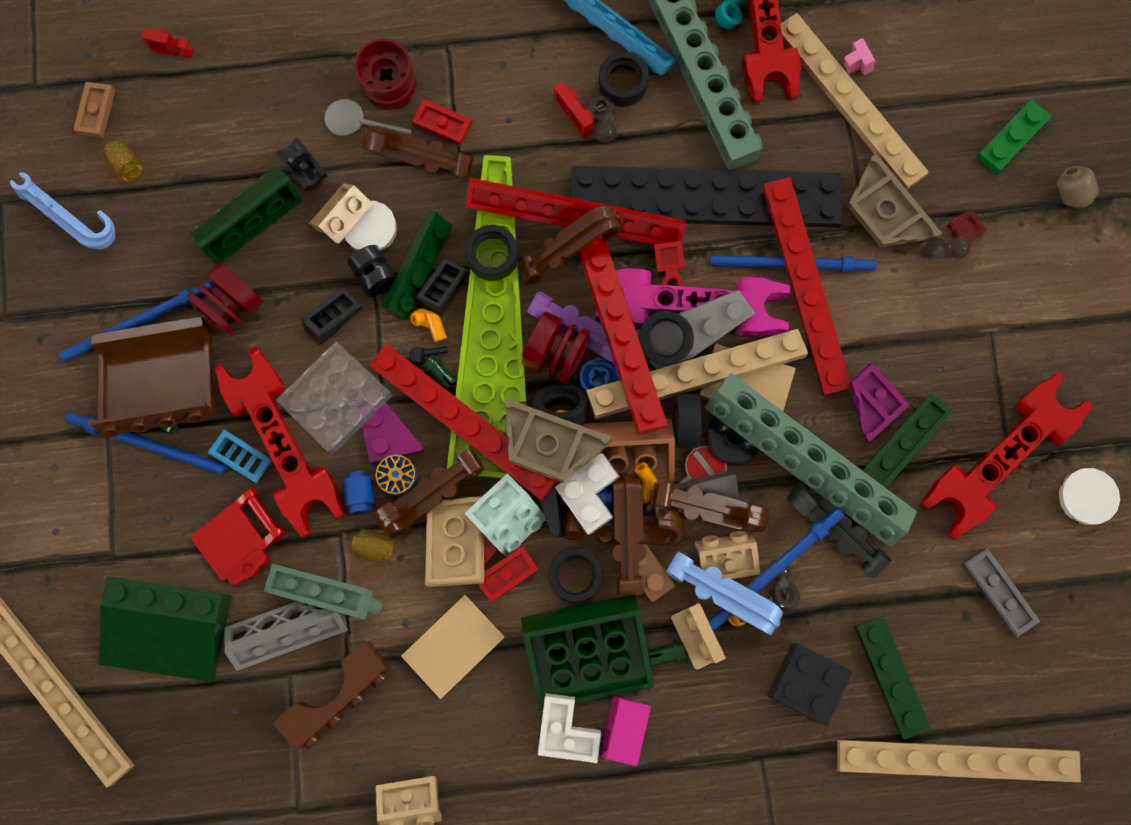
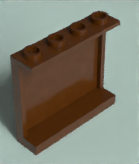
(154, 376)

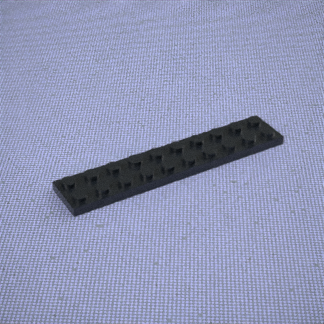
(709, 194)

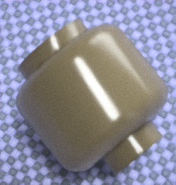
(1077, 186)

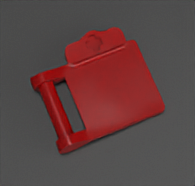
(234, 544)

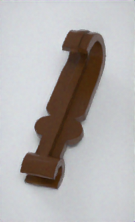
(416, 151)
(571, 241)
(427, 494)
(710, 507)
(664, 530)
(628, 533)

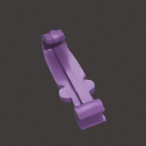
(597, 340)

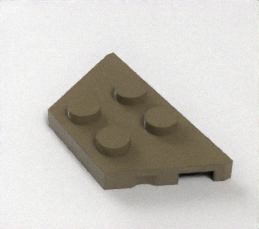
(889, 209)
(549, 442)

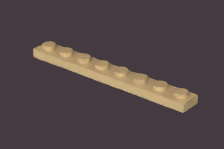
(852, 102)
(705, 371)
(61, 700)
(958, 760)

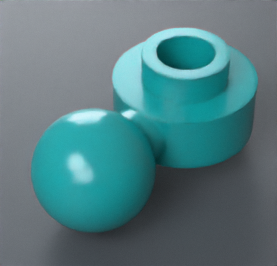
(728, 13)

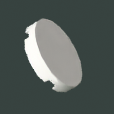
(373, 228)
(1089, 496)

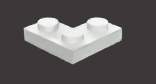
(582, 490)
(560, 738)

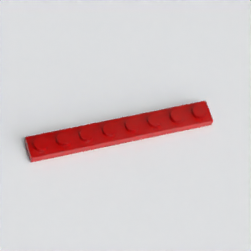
(565, 210)
(806, 286)
(622, 338)
(456, 417)

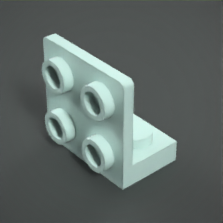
(506, 515)

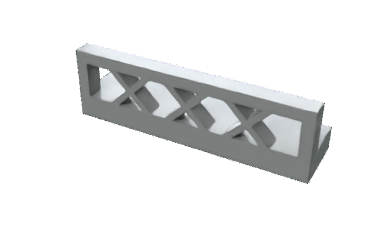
(283, 635)

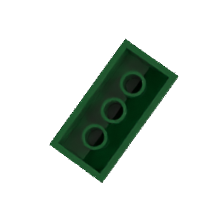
(246, 216)

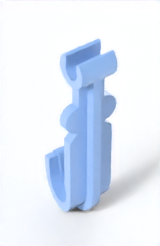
(63, 218)
(727, 594)

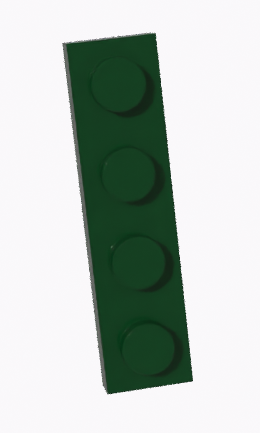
(417, 265)
(907, 440)
(892, 678)

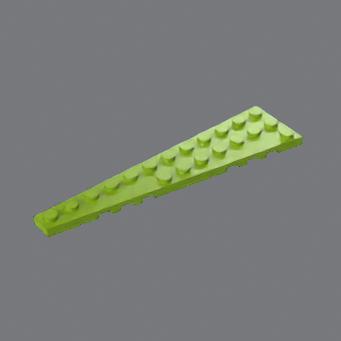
(492, 332)

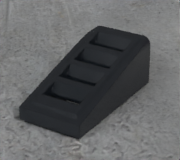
(434, 302)
(329, 329)
(552, 510)

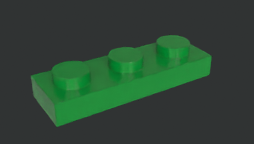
(1013, 136)

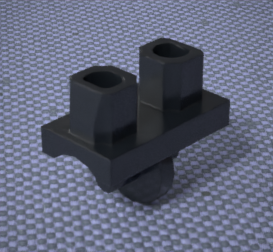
(302, 165)

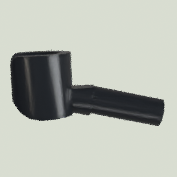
(418, 354)

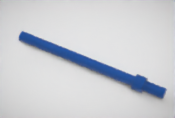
(846, 264)
(138, 320)
(152, 445)
(817, 531)

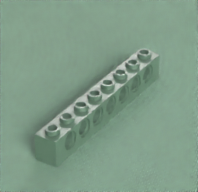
(733, 151)
(811, 460)

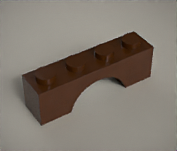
(304, 722)

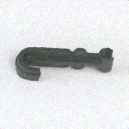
(851, 538)

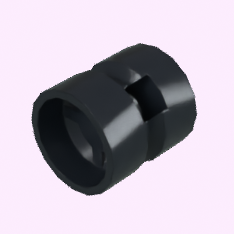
(372, 270)

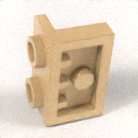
(341, 212)
(733, 554)
(697, 636)
(408, 802)

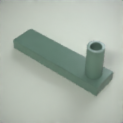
(322, 592)

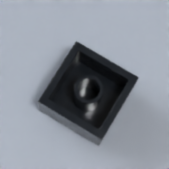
(810, 684)

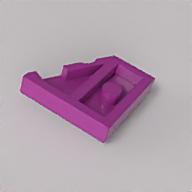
(875, 401)
(388, 436)

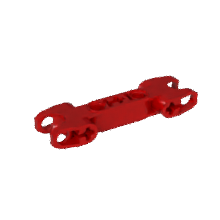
(770, 58)
(1041, 419)
(302, 485)

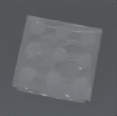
(334, 398)

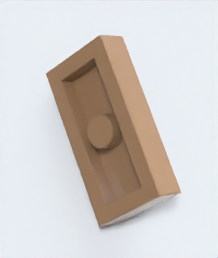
(94, 110)
(655, 579)

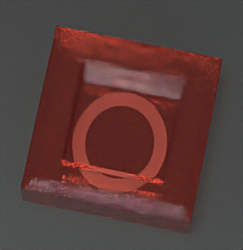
(967, 226)

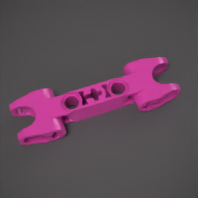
(643, 300)

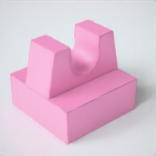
(859, 59)

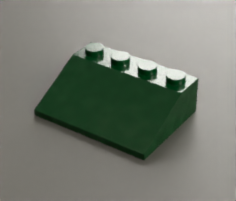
(162, 628)
(588, 650)

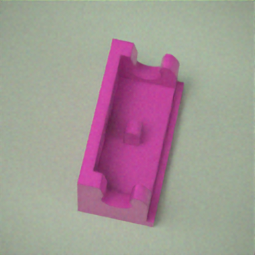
(625, 731)

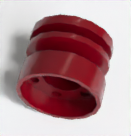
(381, 61)
(224, 299)
(553, 346)

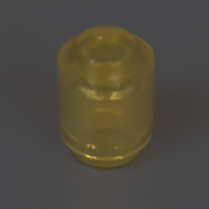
(123, 160)
(373, 546)

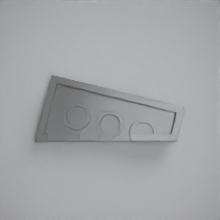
(708, 322)

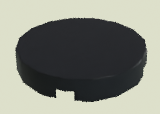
(728, 445)

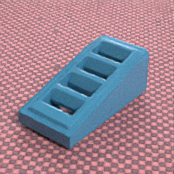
(222, 440)

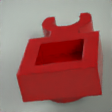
(162, 42)
(670, 260)

